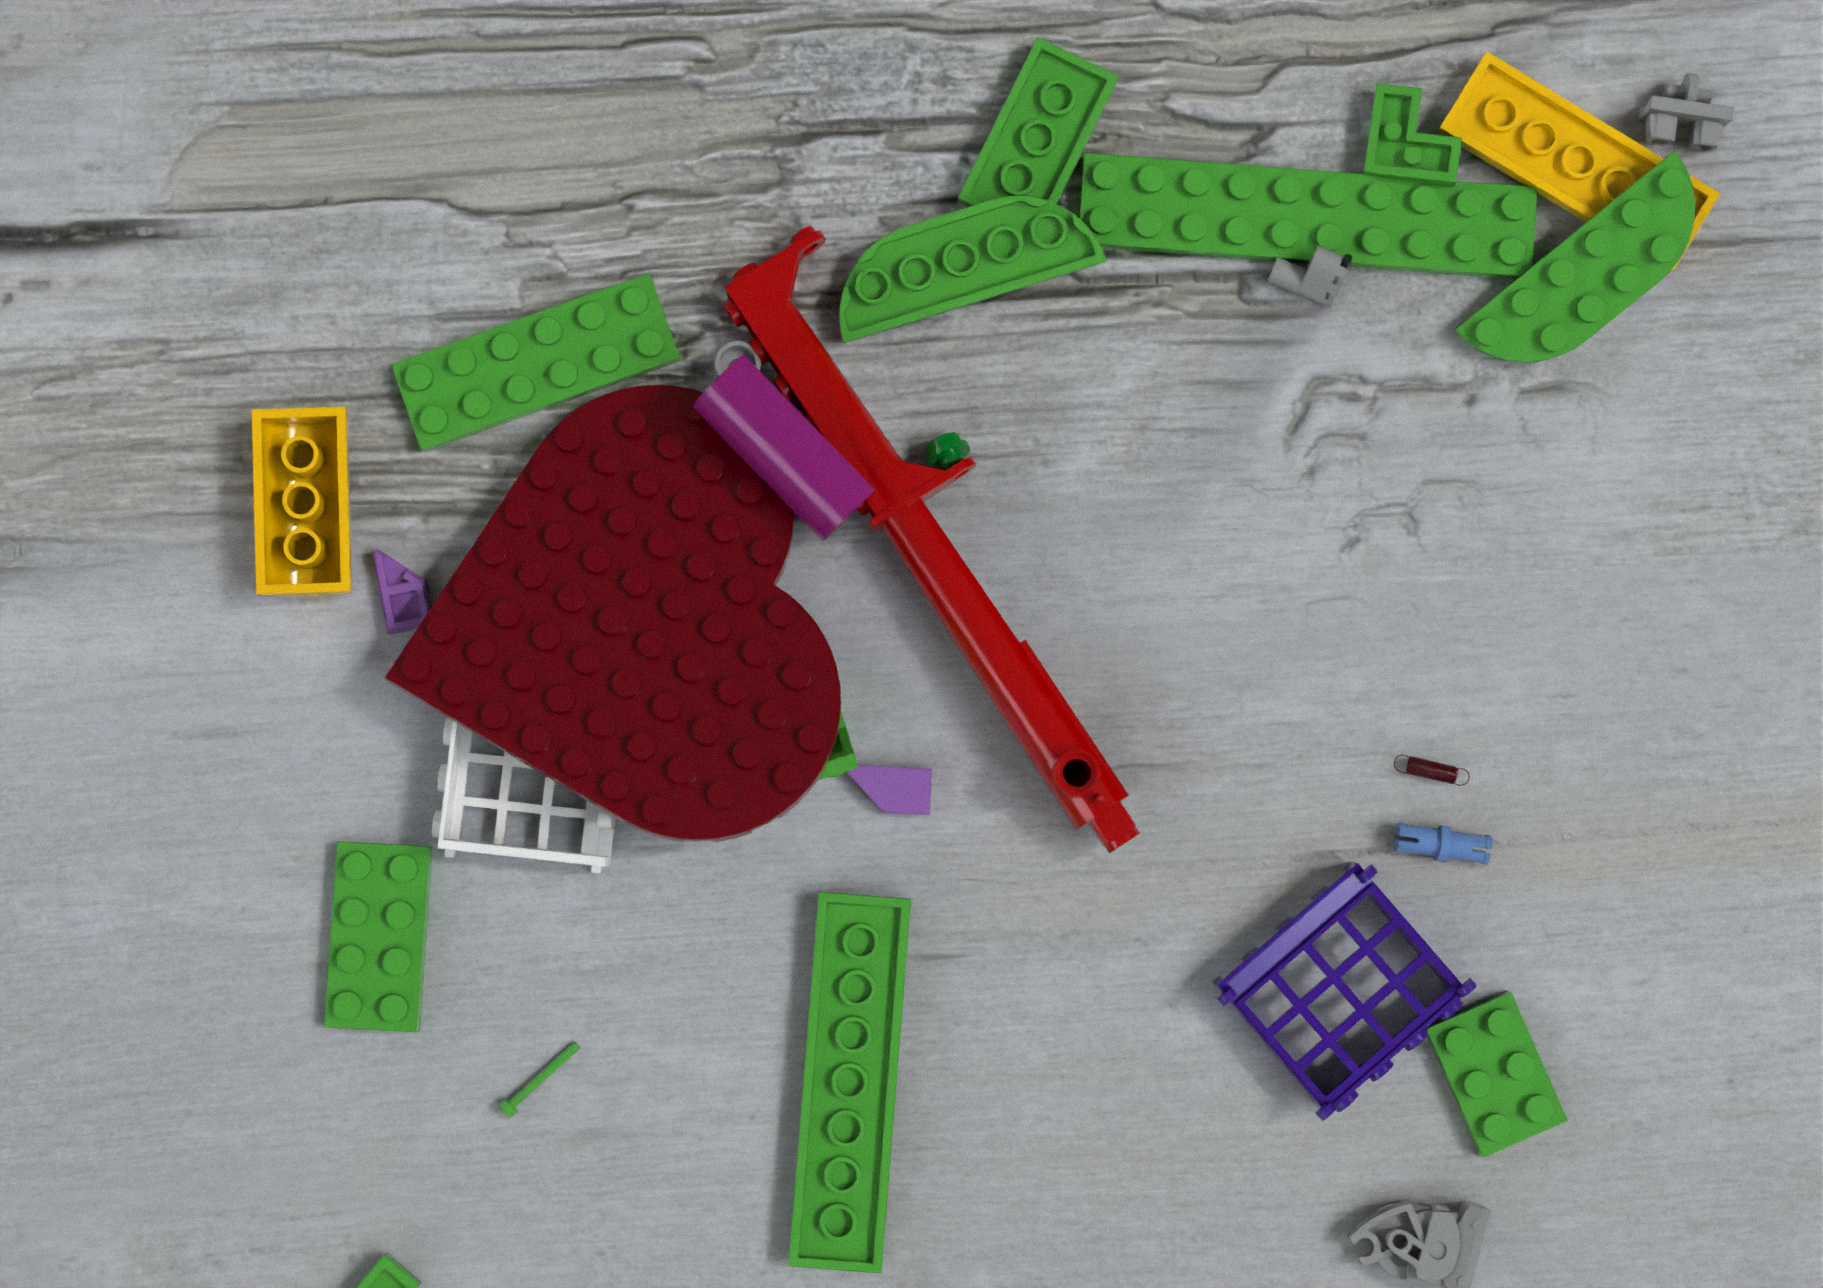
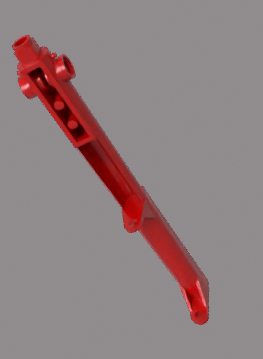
(1005, 667)

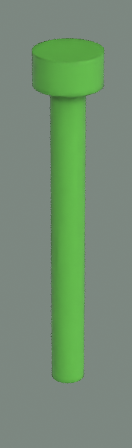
(508, 1106)

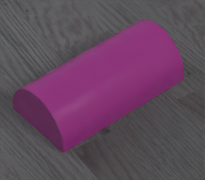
(783, 447)

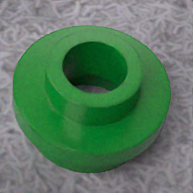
(946, 451)

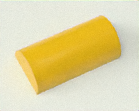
(301, 502)

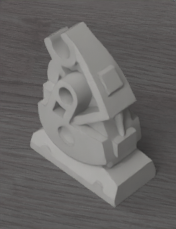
(1433, 1240)

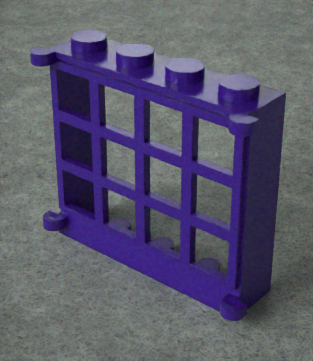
(1296, 936)

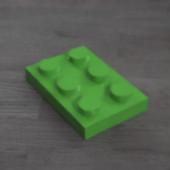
(1495, 1074)

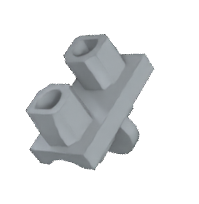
(1688, 108)

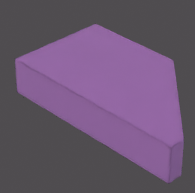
(402, 594)
(896, 788)

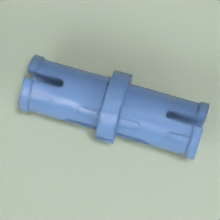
(1442, 843)

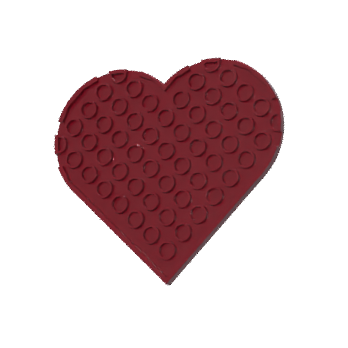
(636, 628)

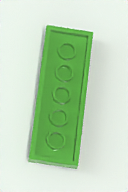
(535, 362)

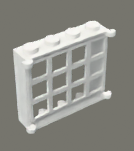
(447, 823)

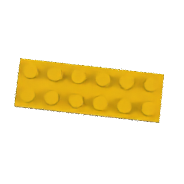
(1551, 143)

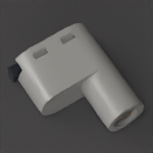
(1316, 282)

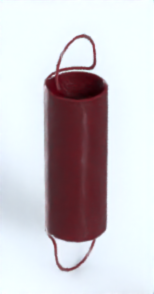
(1431, 770)

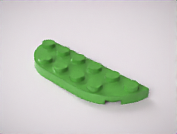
(963, 262)
(1591, 272)

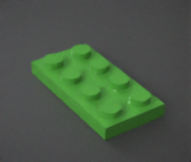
(1040, 127)
(378, 936)

